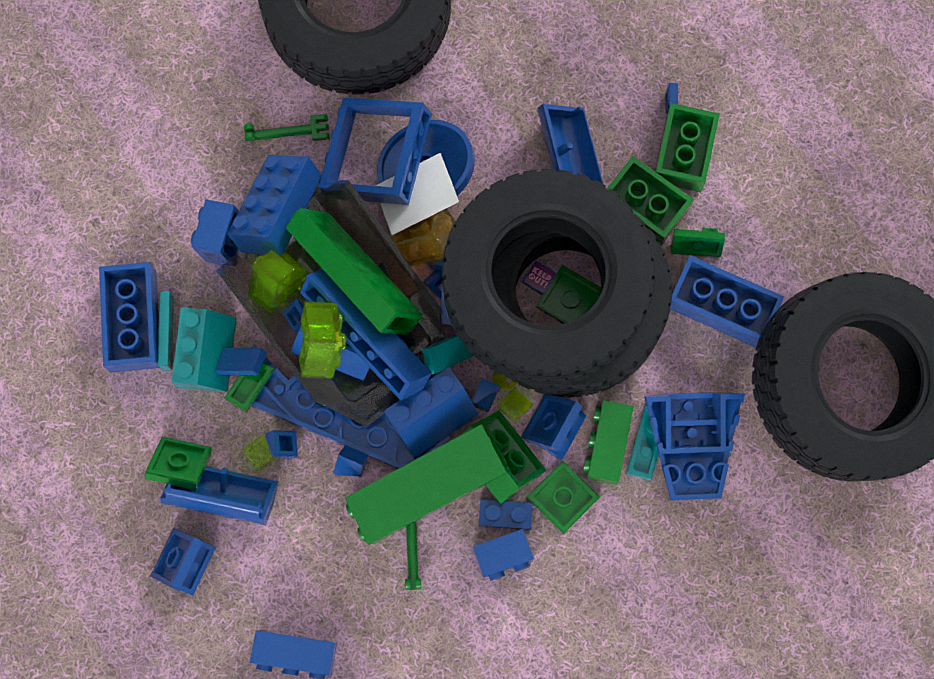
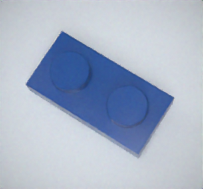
(505, 515)

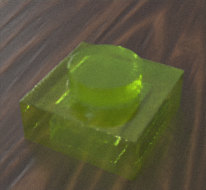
(514, 405)
(258, 452)

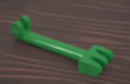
(313, 128)
(413, 581)

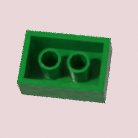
(687, 146)
(651, 198)

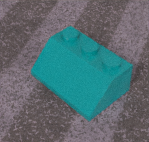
(199, 347)

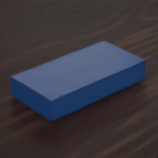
(240, 361)

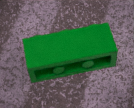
(608, 442)

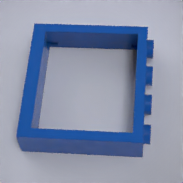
(410, 154)

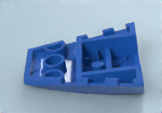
(694, 440)

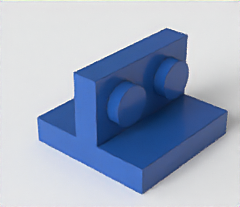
(554, 425)
(182, 562)

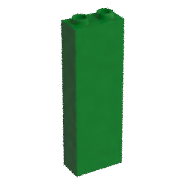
(354, 272)
(427, 484)

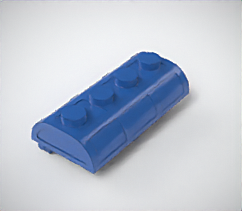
(569, 140)
(226, 495)

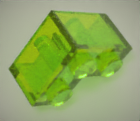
(275, 280)
(321, 340)

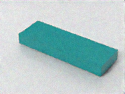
(165, 330)
(445, 354)
(644, 451)

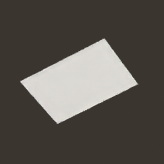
(430, 195)

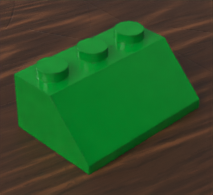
(520, 459)

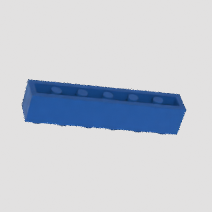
(380, 351)

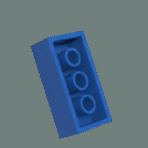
(276, 194)
(724, 301)
(129, 316)

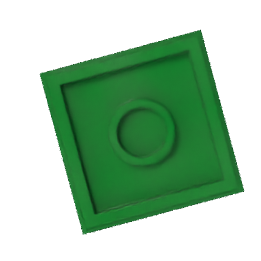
(568, 296)
(178, 463)
(563, 497)

